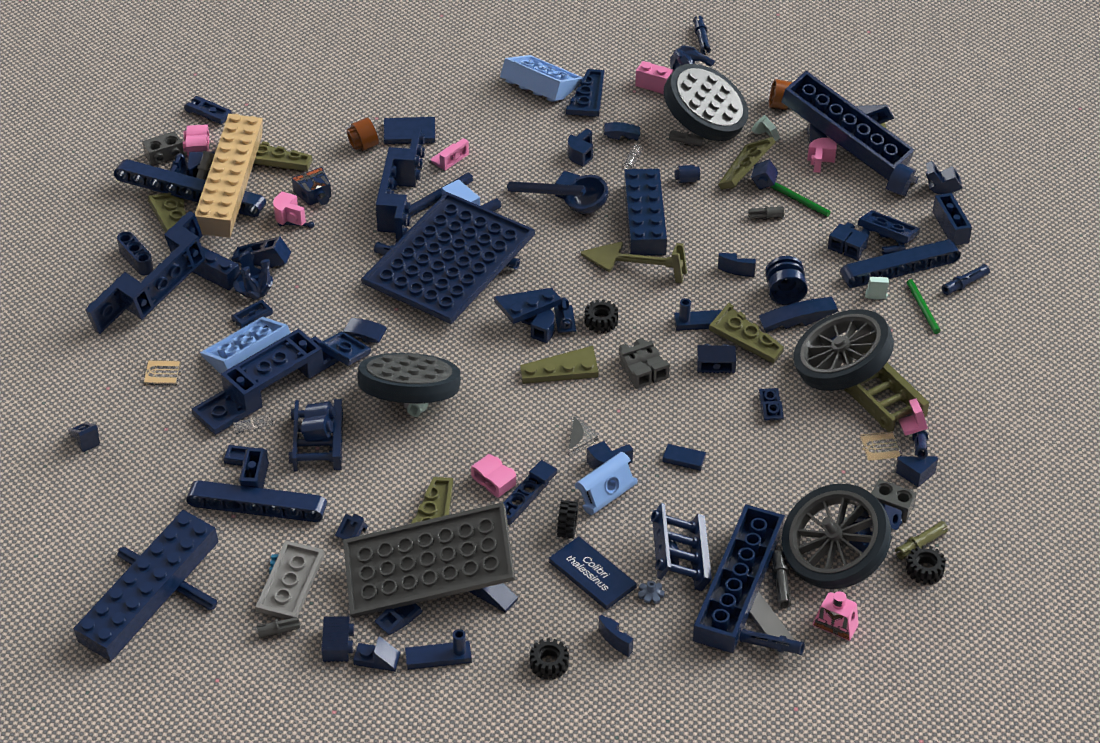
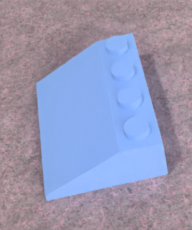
(539, 77)
(244, 343)

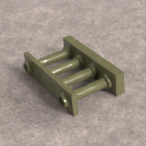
(897, 384)

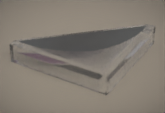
(580, 436)

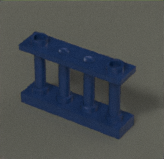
(334, 441)
(697, 543)

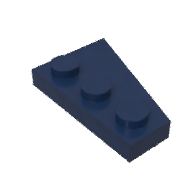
(527, 304)

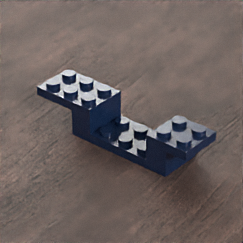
(400, 169)
(144, 296)
(245, 380)

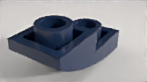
(615, 130)
(738, 266)
(366, 329)
(771, 404)
(610, 632)

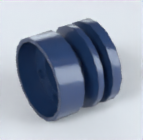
(786, 280)

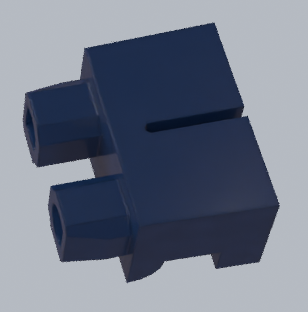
(848, 240)

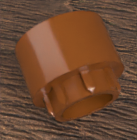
(776, 94)
(362, 134)

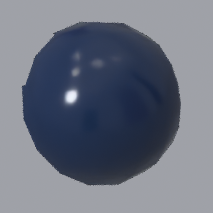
(593, 199)

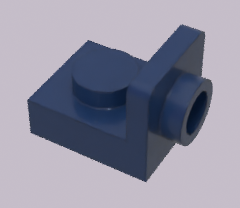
(351, 527)

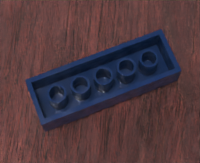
(645, 212)

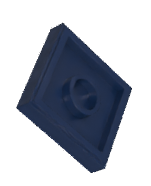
(345, 348)

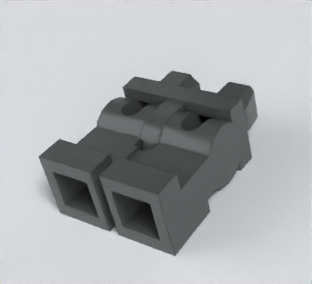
(643, 363)

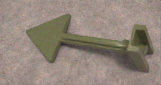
(607, 255)

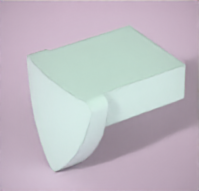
(765, 125)
(877, 288)

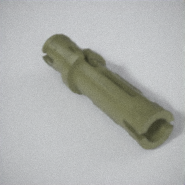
(921, 539)

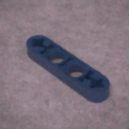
(525, 497)

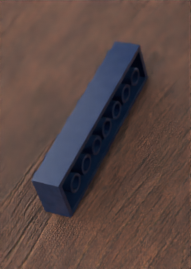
(846, 125)
(738, 579)
(146, 585)

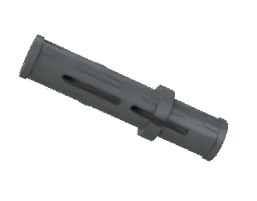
(780, 573)

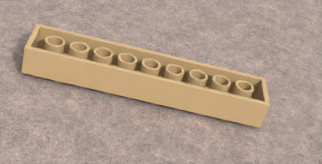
(229, 175)

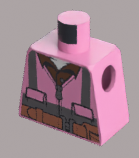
(838, 615)

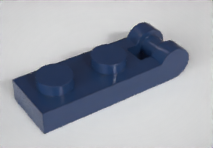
(207, 109)

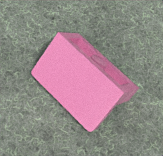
(451, 154)
(915, 422)

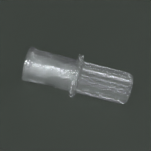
(632, 157)
(253, 423)

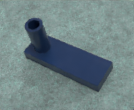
(693, 320)
(440, 654)

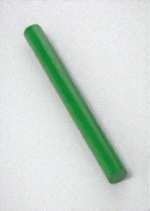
(801, 199)
(923, 306)

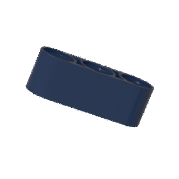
(135, 253)

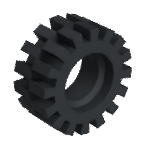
(601, 323)
(567, 519)
(922, 573)
(549, 649)

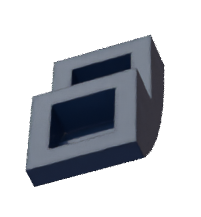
(395, 619)

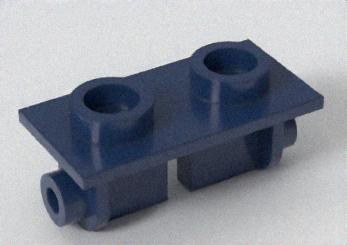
(180, 164)
(564, 317)

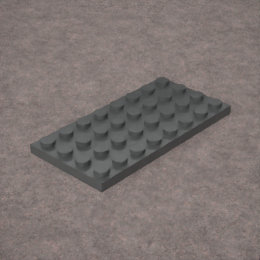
(428, 560)

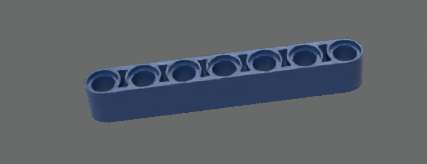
(900, 263)
(256, 501)

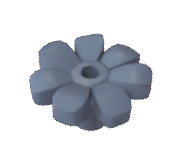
(651, 591)

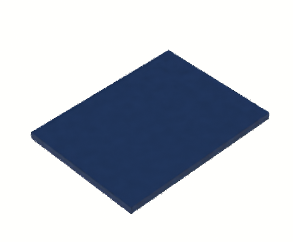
(448, 257)

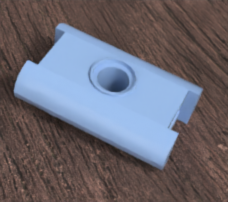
(606, 483)

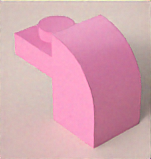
(821, 151)
(287, 209)

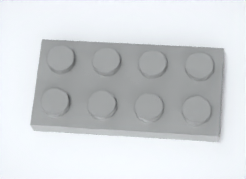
(290, 580)

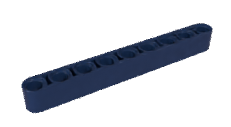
(178, 184)

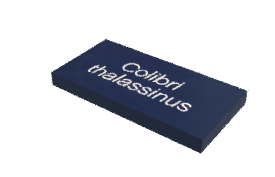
(592, 573)

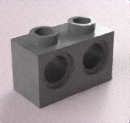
(162, 148)
(895, 497)

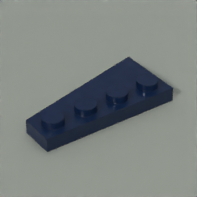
(588, 96)

